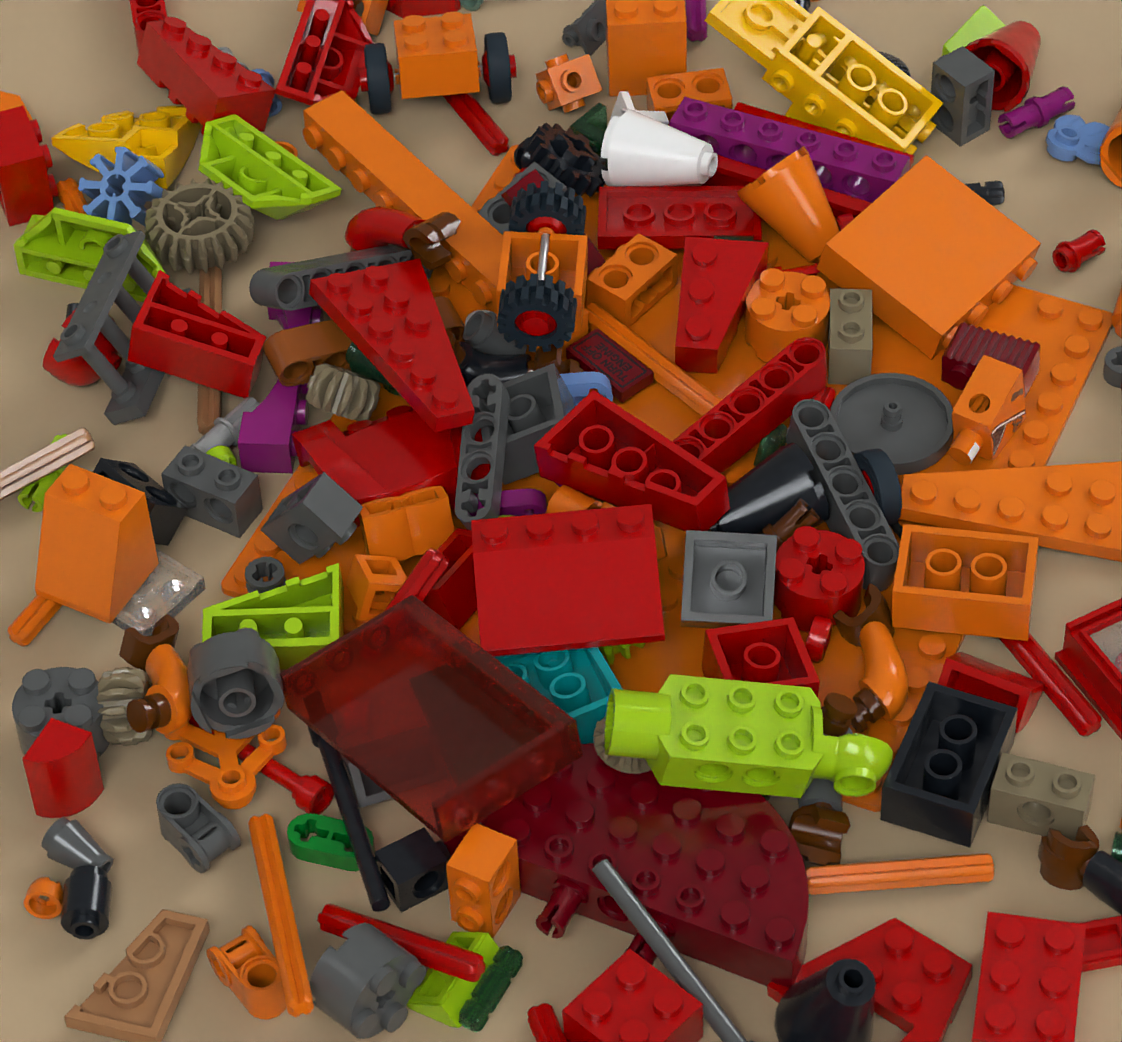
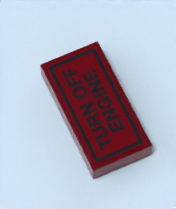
(601, 354)

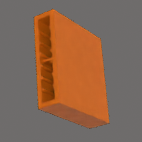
(930, 256)

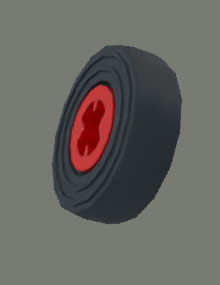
(882, 480)

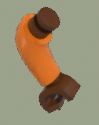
(885, 679)
(168, 700)

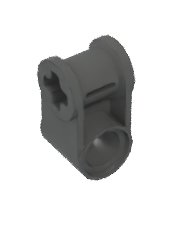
(197, 833)

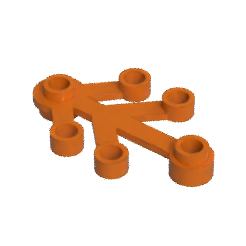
(231, 783)

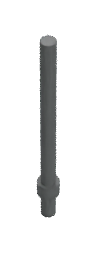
(666, 951)

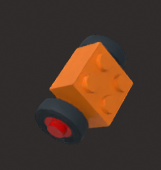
(435, 60)

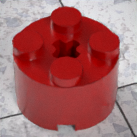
(818, 576)

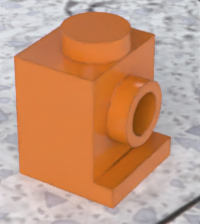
(374, 583)

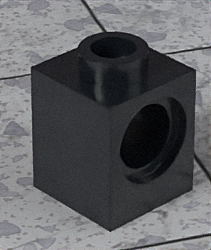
(413, 868)

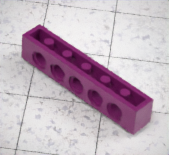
(762, 142)

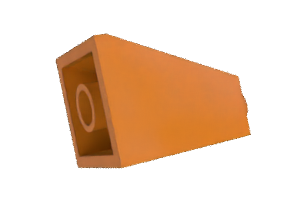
(644, 42)
(94, 543)

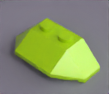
(261, 169)
(69, 246)

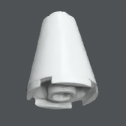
(653, 153)

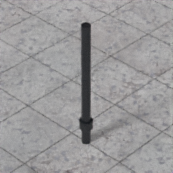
(353, 824)

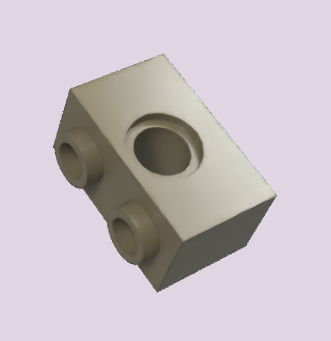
(850, 335)
(1039, 796)

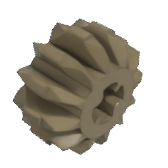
(342, 392)
(115, 692)

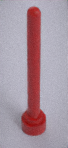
(309, 792)

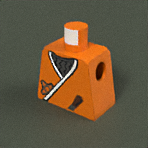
(987, 411)

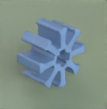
(129, 174)

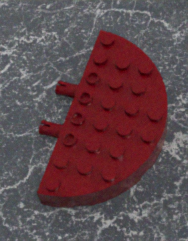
(701, 861)

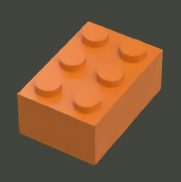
(965, 582)

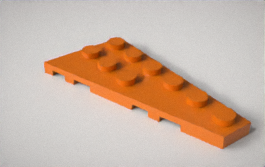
(1063, 505)

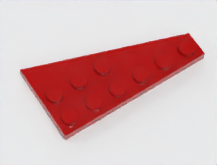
(401, 332)

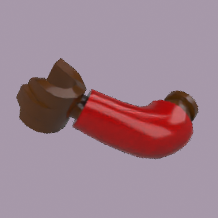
(387, 226)

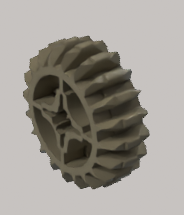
(198, 226)

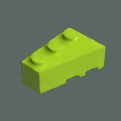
(290, 618)

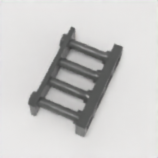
(138, 384)

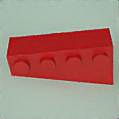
(202, 76)
(630, 464)

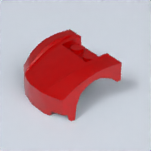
(385, 455)

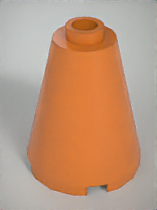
(793, 204)

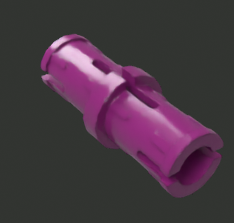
(1036, 112)

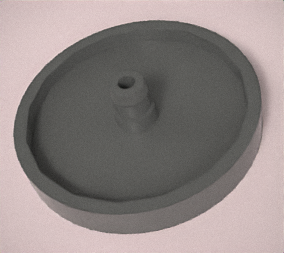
(898, 416)

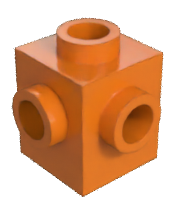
(567, 82)

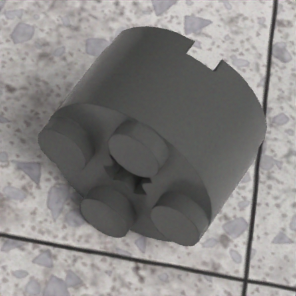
(235, 683)
(59, 694)
(366, 982)

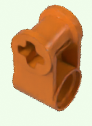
(250, 973)

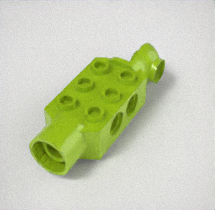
(739, 738)

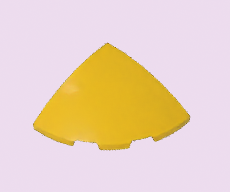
(159, 136)

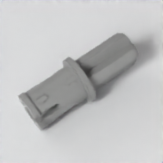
(226, 429)

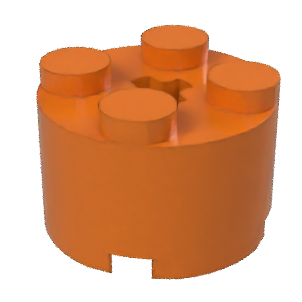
(785, 309)

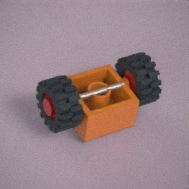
(543, 268)

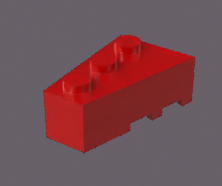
(713, 298)

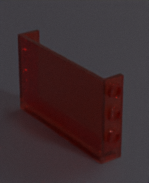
(431, 717)

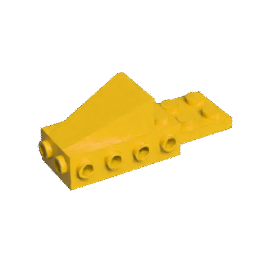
(829, 72)

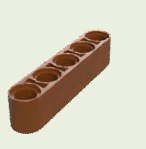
(300, 349)

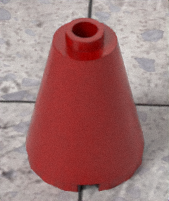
(1013, 56)

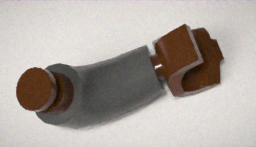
(820, 819)

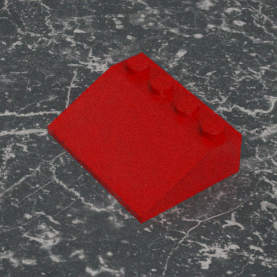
(567, 580)

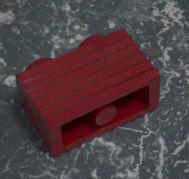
(972, 343)

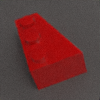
(194, 341)

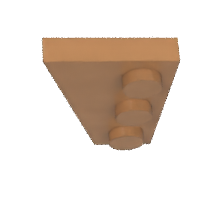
(146, 986)

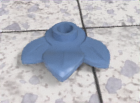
(1075, 139)

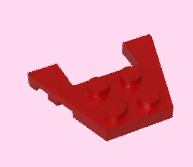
(914, 978)

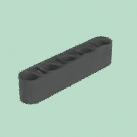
(288, 284)
(849, 497)

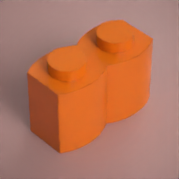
(406, 523)

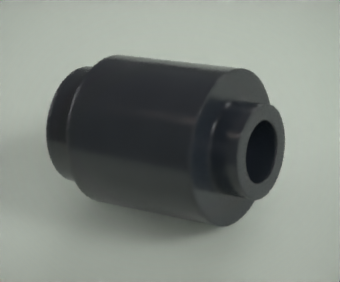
(86, 902)

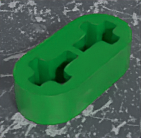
(328, 846)

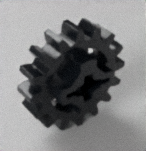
(568, 158)

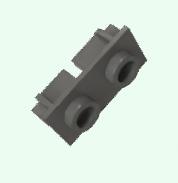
(589, 29)

